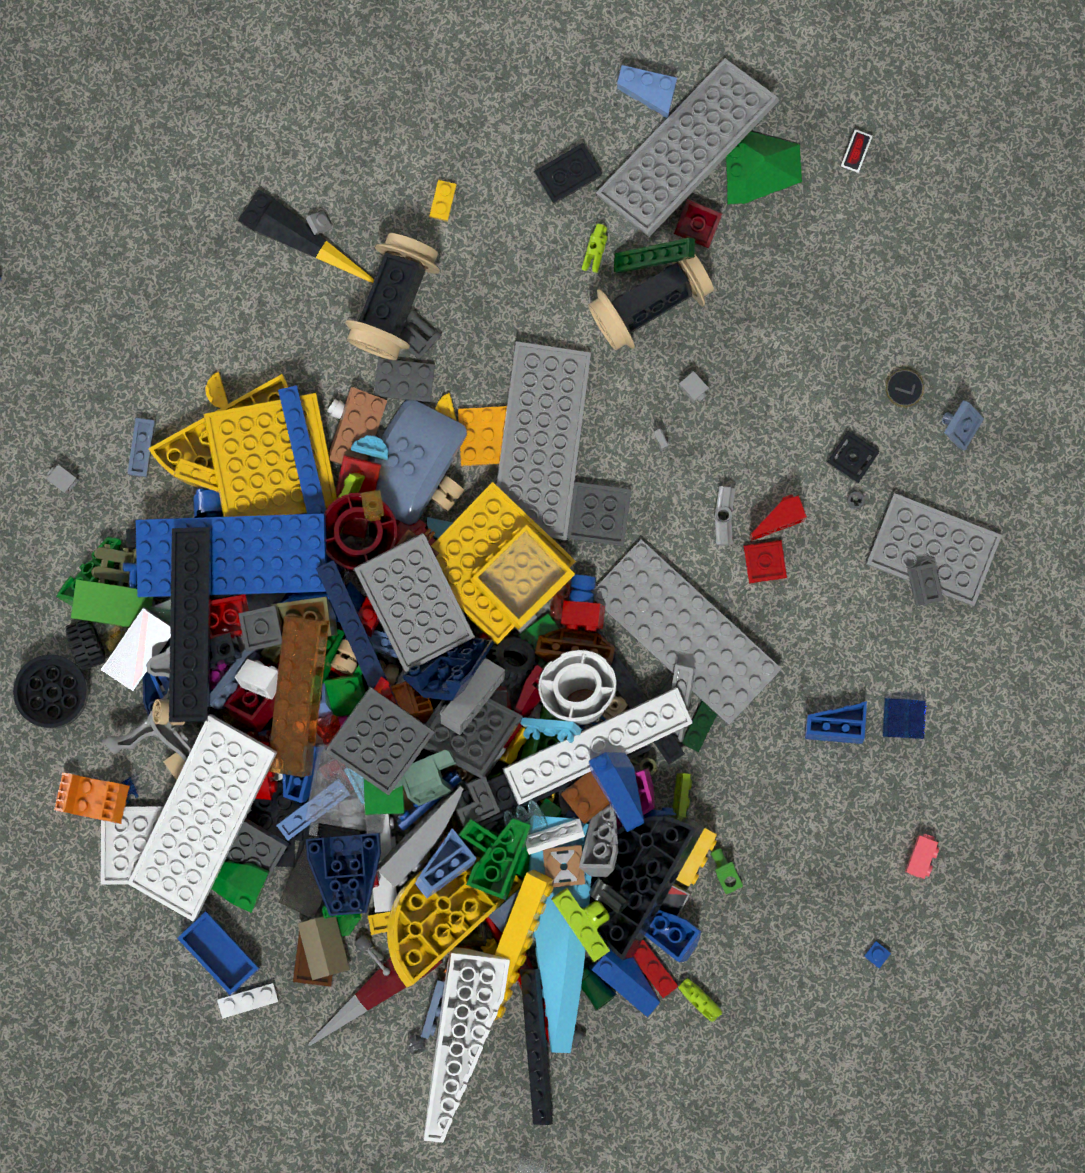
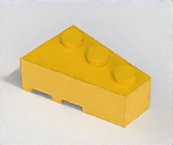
(697, 858)

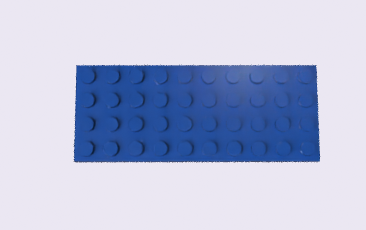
(246, 553)

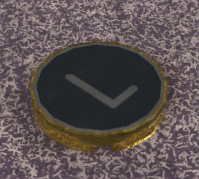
(904, 388)

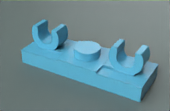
(550, 728)

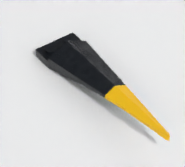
(276, 222)

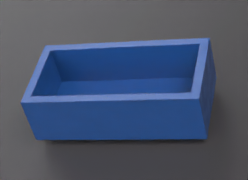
(218, 953)

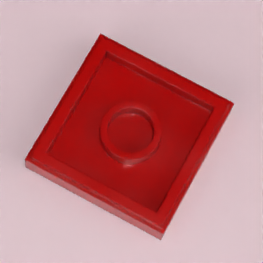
(765, 561)

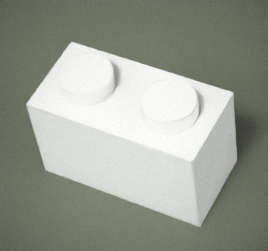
(258, 678)

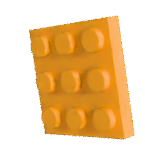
(483, 436)

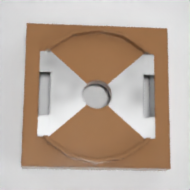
(553, 861)

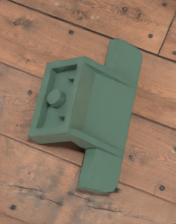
(424, 779)

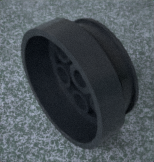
(38, 669)

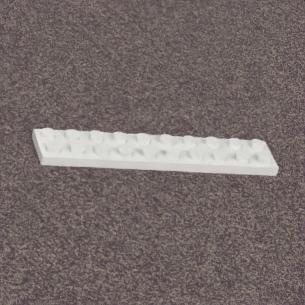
(618, 734)

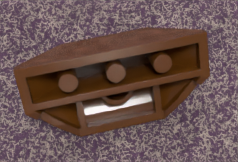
(563, 640)

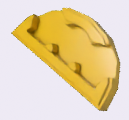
(215, 391)
(445, 407)

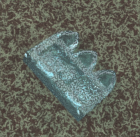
(534, 817)

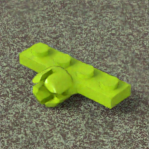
(584, 922)

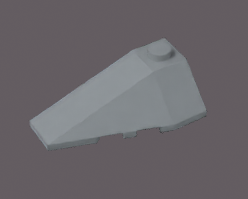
(600, 844)

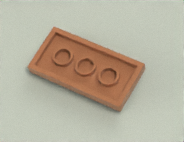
(359, 419)

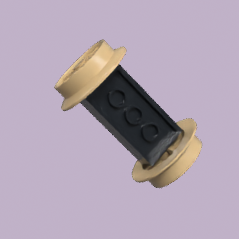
(392, 296)
(649, 300)

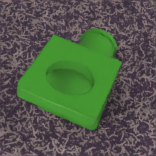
(725, 870)

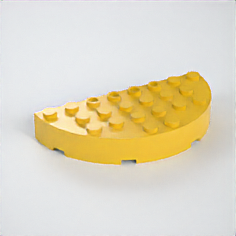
(193, 441)
(429, 928)

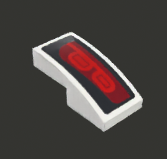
(856, 150)

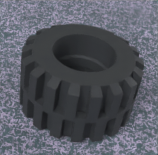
(85, 644)
(519, 650)

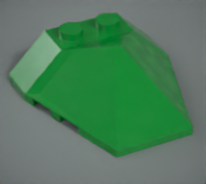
(761, 167)

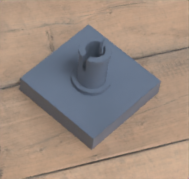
(962, 425)

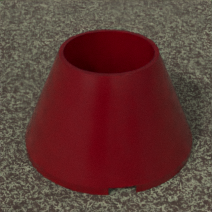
(348, 508)

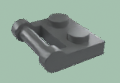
(417, 343)

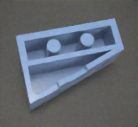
(648, 87)
(446, 864)

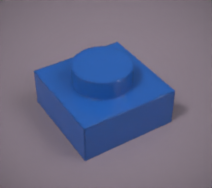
(877, 954)

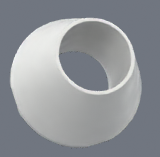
(574, 672)

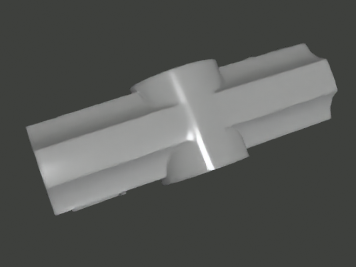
(724, 528)

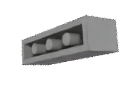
(466, 706)

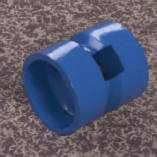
(582, 588)

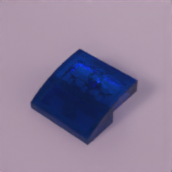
(904, 718)

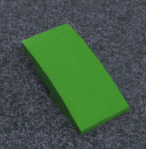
(107, 603)

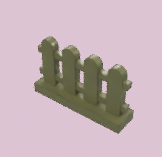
(121, 557)

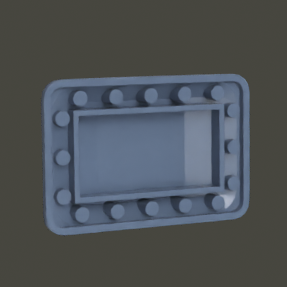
(420, 452)

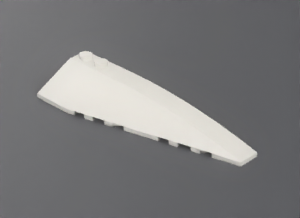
(469, 1006)

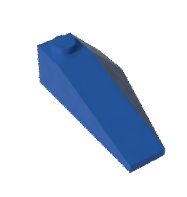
(619, 784)
(674, 935)
(626, 980)

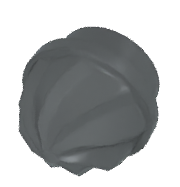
(416, 1044)

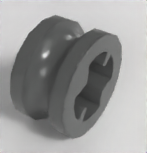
(859, 496)

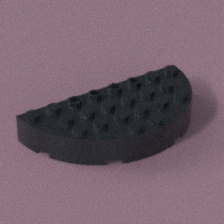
(644, 873)

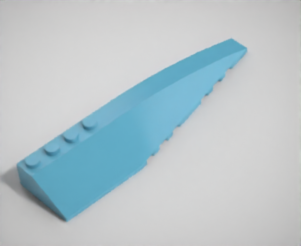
(560, 952)

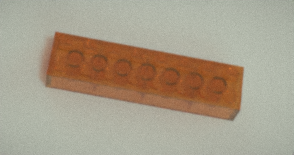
(298, 694)

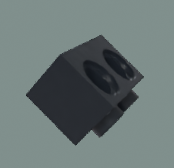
(218, 646)

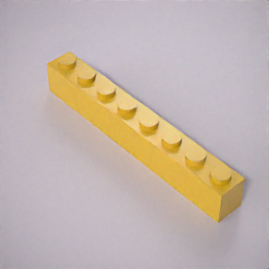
(521, 925)

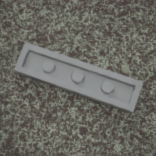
(683, 680)

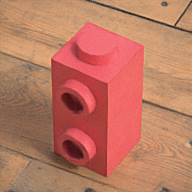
(921, 856)

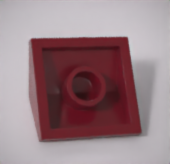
(698, 223)

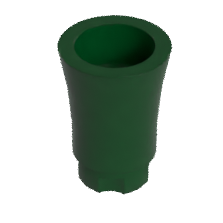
(596, 989)

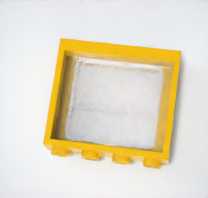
(521, 576)

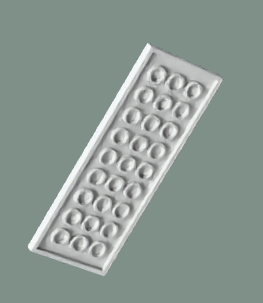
(202, 817)

